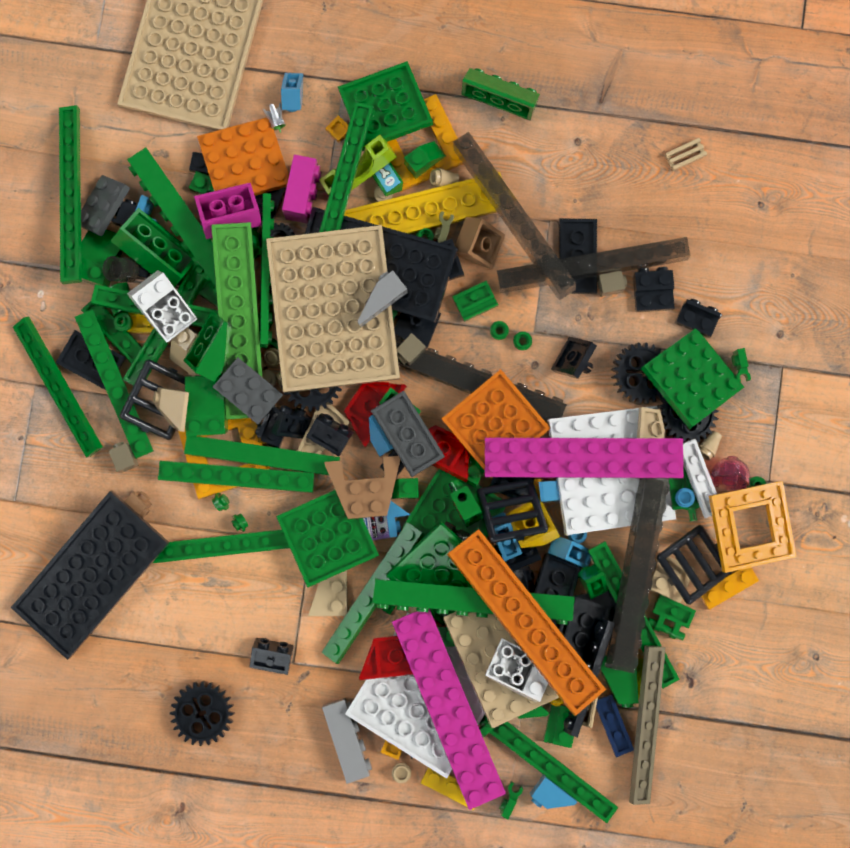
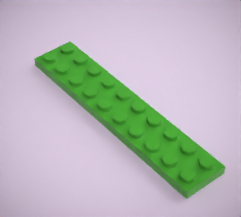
(237, 298)

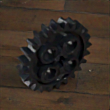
(640, 390)
(314, 399)
(678, 428)
(185, 721)

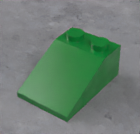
(94, 253)
(208, 350)
(205, 408)

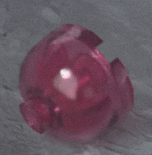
(731, 473)

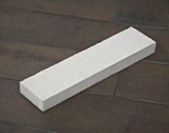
(698, 475)

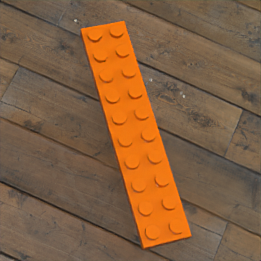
(526, 622)

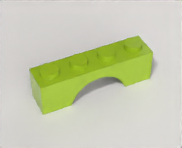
(375, 157)

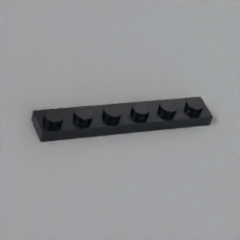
(594, 660)

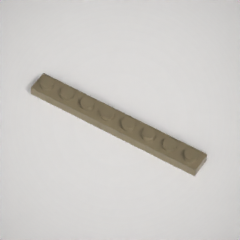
(647, 725)

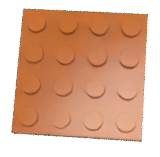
(245, 156)
(494, 412)

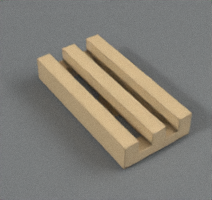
(700, 148)

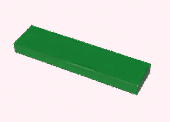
(121, 340)

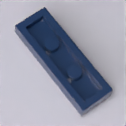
(613, 725)

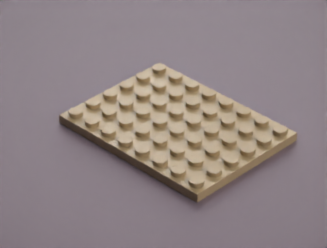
(190, 60)
(317, 299)

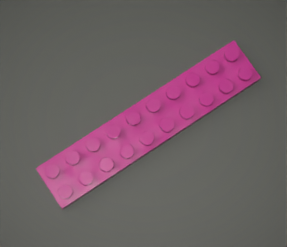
(584, 457)
(448, 708)

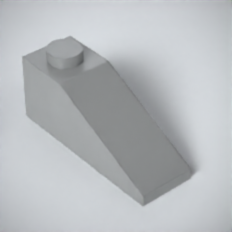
(384, 294)

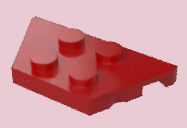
(363, 402)
(455, 454)
(385, 660)

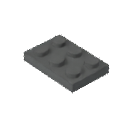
(102, 205)
(247, 390)

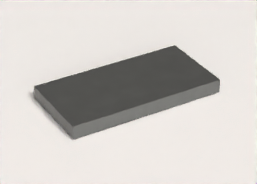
(407, 433)

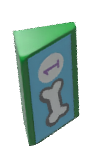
(388, 180)

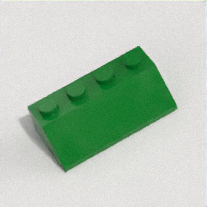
(499, 93)
(153, 247)

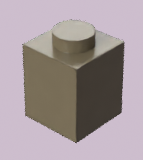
(611, 283)
(410, 350)
(123, 457)

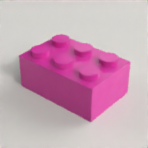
(301, 189)
(227, 207)

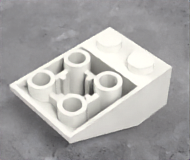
(162, 305)
(516, 671)

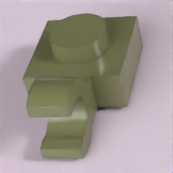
(442, 233)

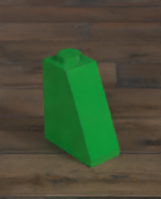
(621, 684)

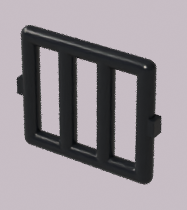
(134, 399)
(491, 522)
(675, 550)

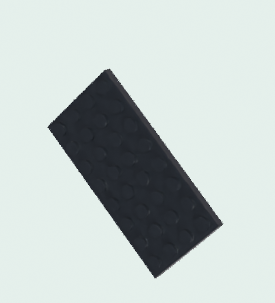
(418, 262)
(90, 574)

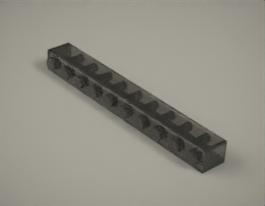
(514, 216)
(599, 263)
(468, 379)
(637, 574)

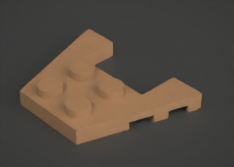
(365, 496)

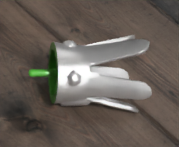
(275, 117)

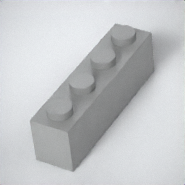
(346, 741)

